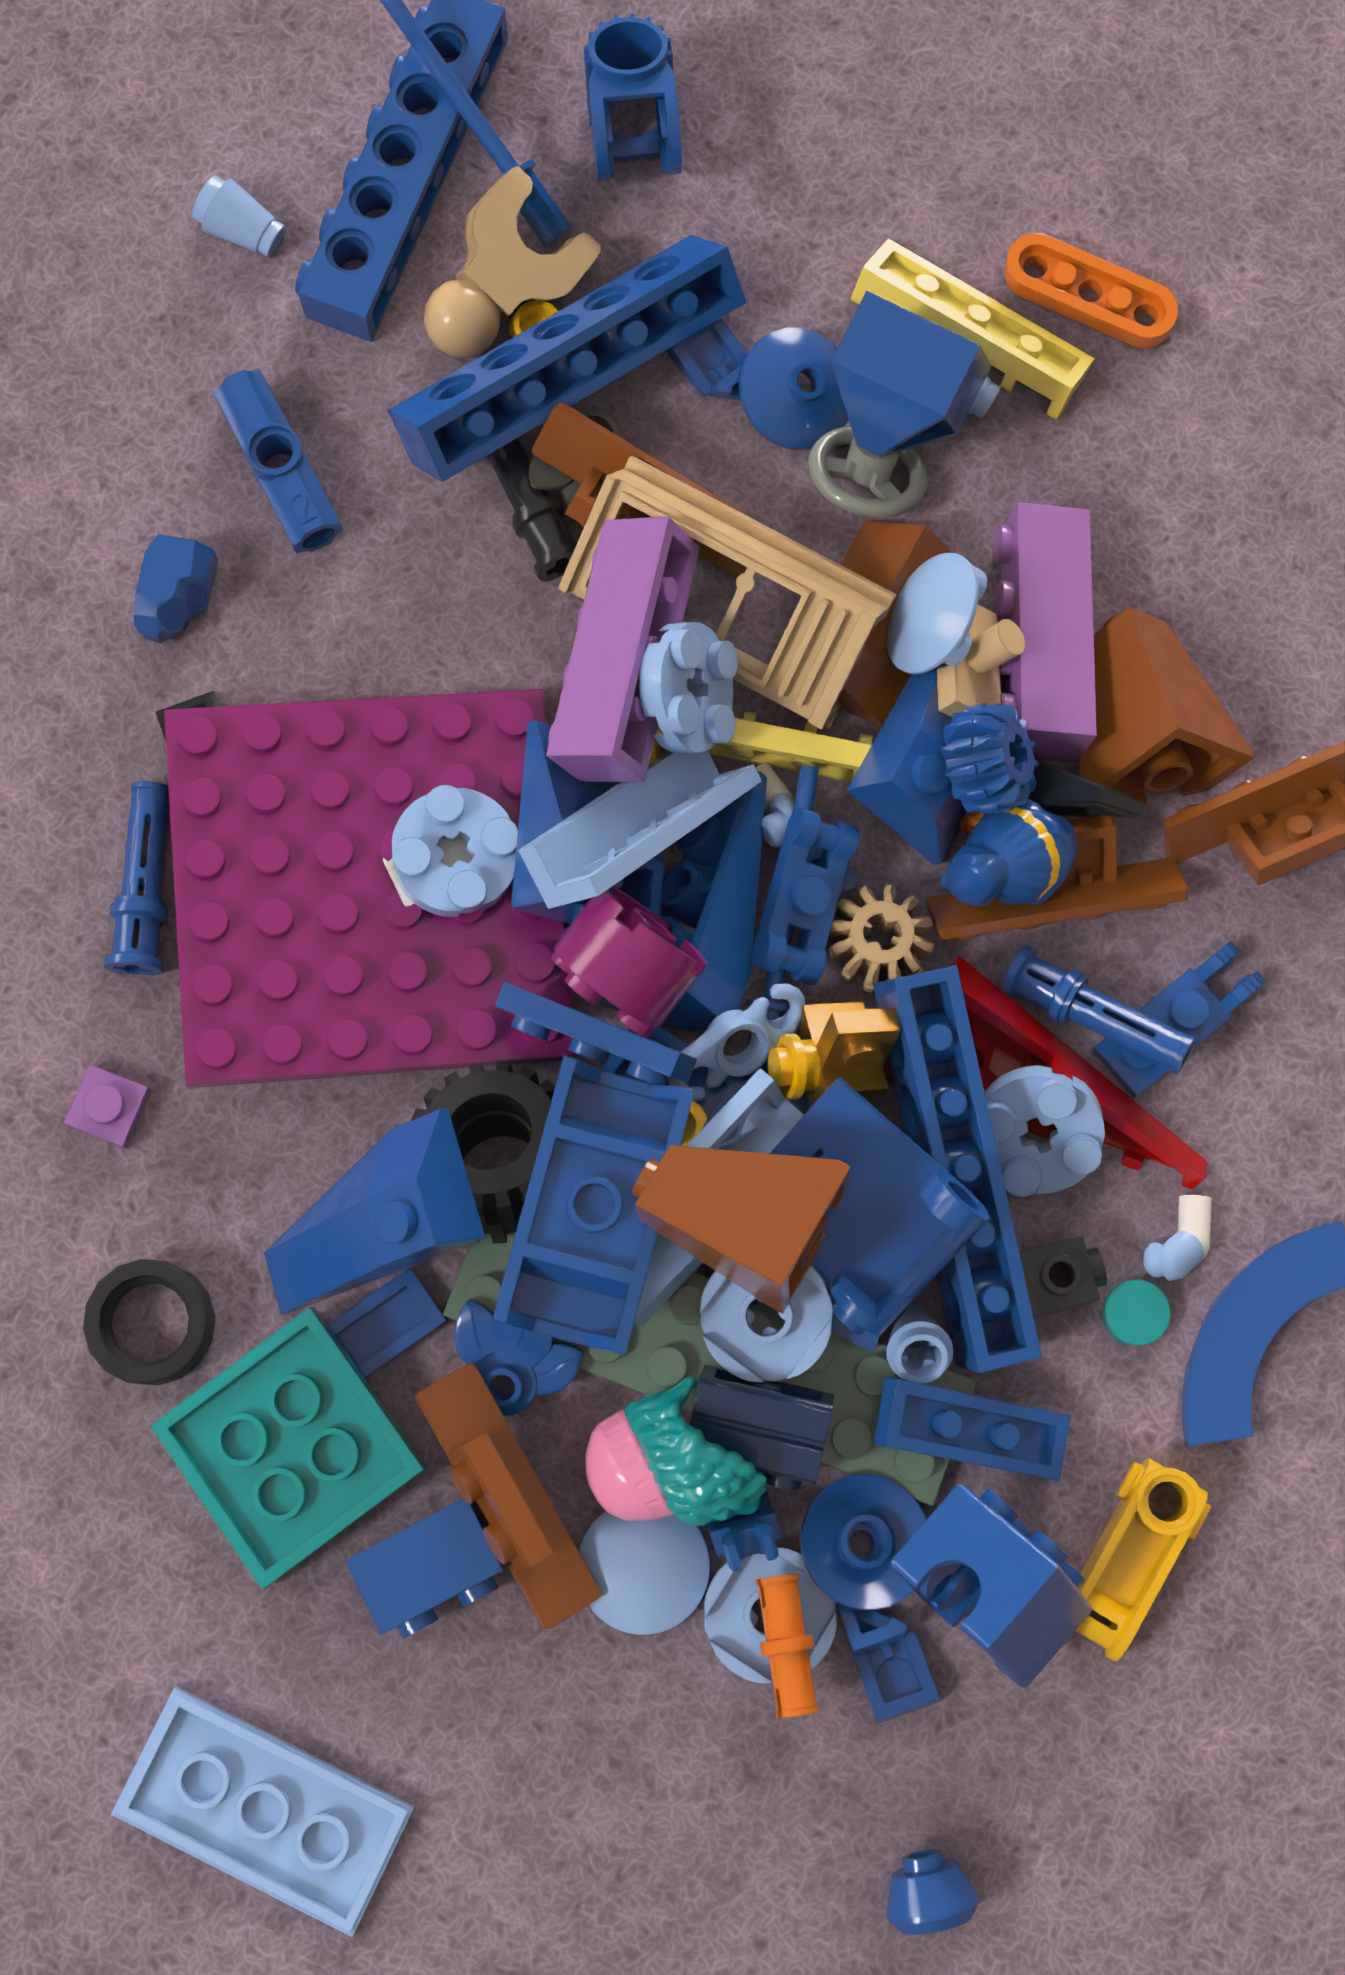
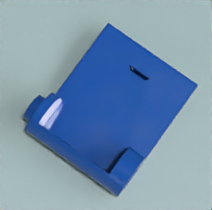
(897, 1216)

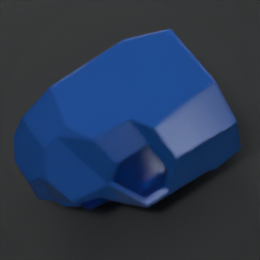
(172, 586)

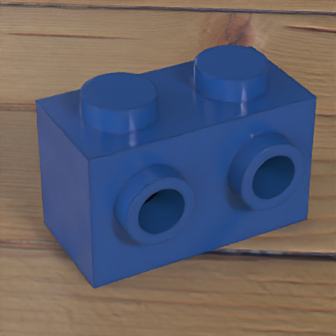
(425, 1567)

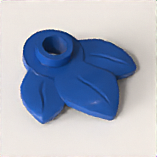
(526, 1357)

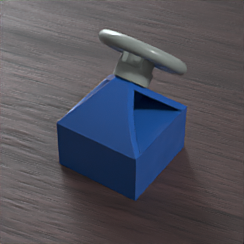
(901, 390)

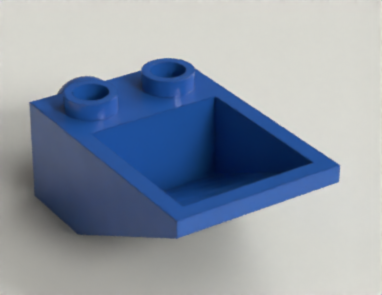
(547, 799)

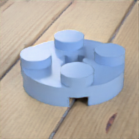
(689, 687)
(445, 816)
(1053, 1099)
(768, 1353)
(732, 1622)

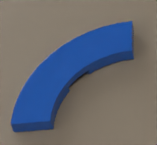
(1243, 1324)

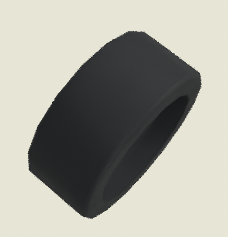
(99, 1319)

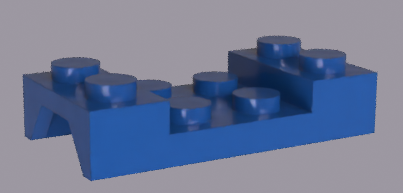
(579, 1237)

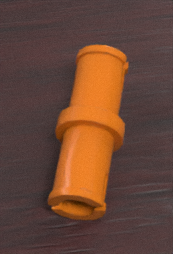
(787, 1646)

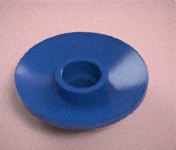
(772, 393)
(864, 1505)

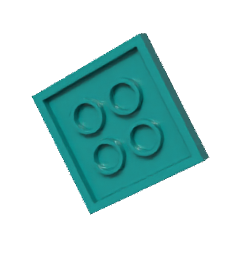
(288, 1447)

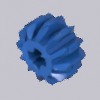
(989, 758)

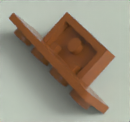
(590, 454)
(1271, 820)
(1087, 893)
(508, 1496)

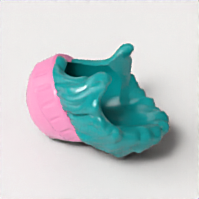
(657, 1465)

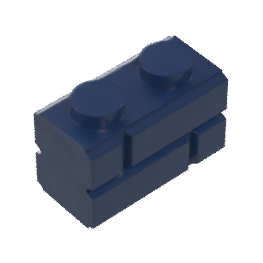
(766, 1422)

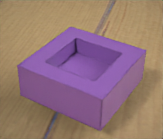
(107, 1106)

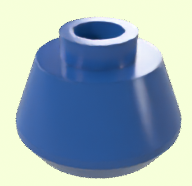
(929, 1894)

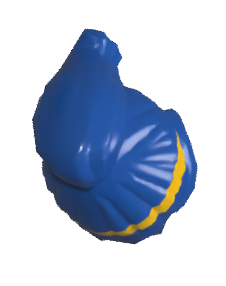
(1013, 858)

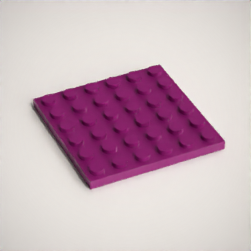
(289, 917)

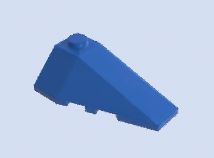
(905, 771)
(714, 905)
(382, 1216)

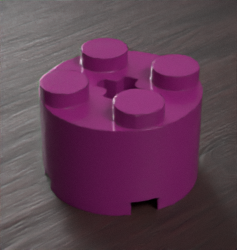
(628, 958)

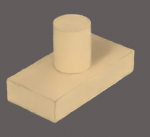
(978, 675)

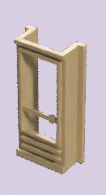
(834, 605)

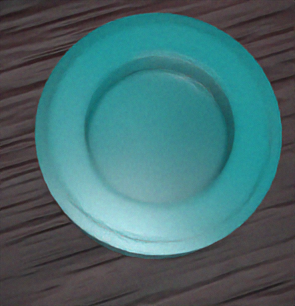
(1136, 1313)

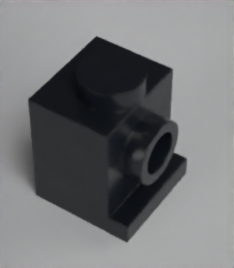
(1086, 1273)

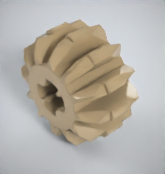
(889, 918)

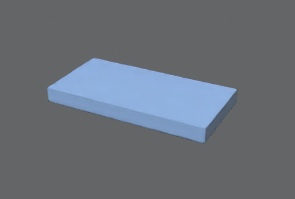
(263, 1811)

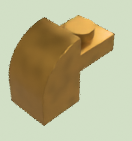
(850, 1045)

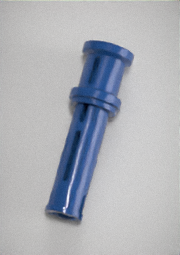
(144, 912)
(1070, 998)

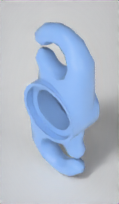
(764, 1036)

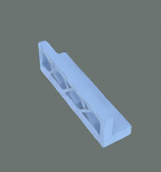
(630, 825)
(749, 1123)

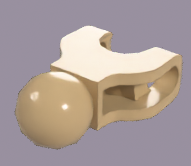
(500, 272)

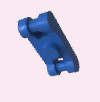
(804, 896)

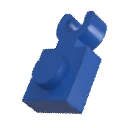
(747, 1535)

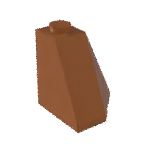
(1156, 714)
(744, 1212)

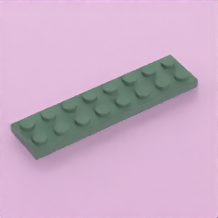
(674, 1348)

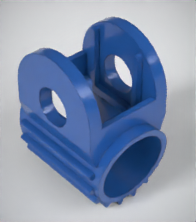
(628, 62)

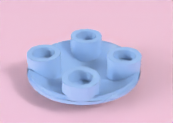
(935, 614)
(645, 1571)

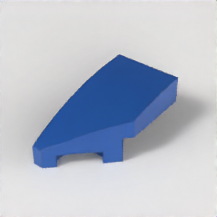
(711, 360)
(888, 1663)

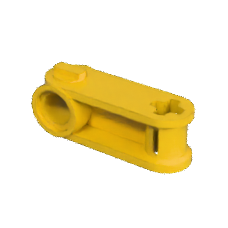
(1137, 1554)

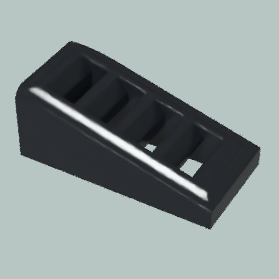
(1077, 796)

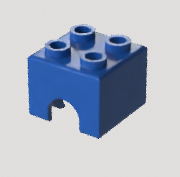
(1015, 1580)

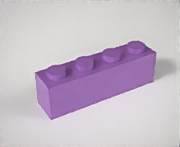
(633, 591)
(1051, 600)

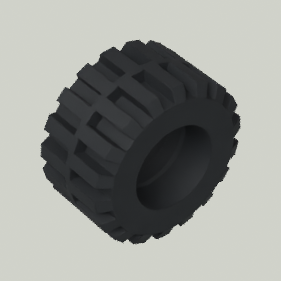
(489, 1107)

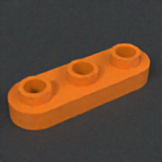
(1072, 269)

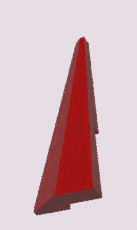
(1012, 1039)

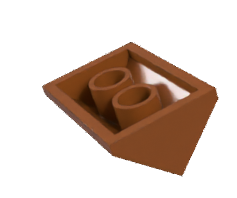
(887, 556)

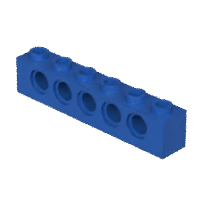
(357, 299)
(567, 356)
(950, 1120)

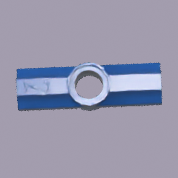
(265, 432)

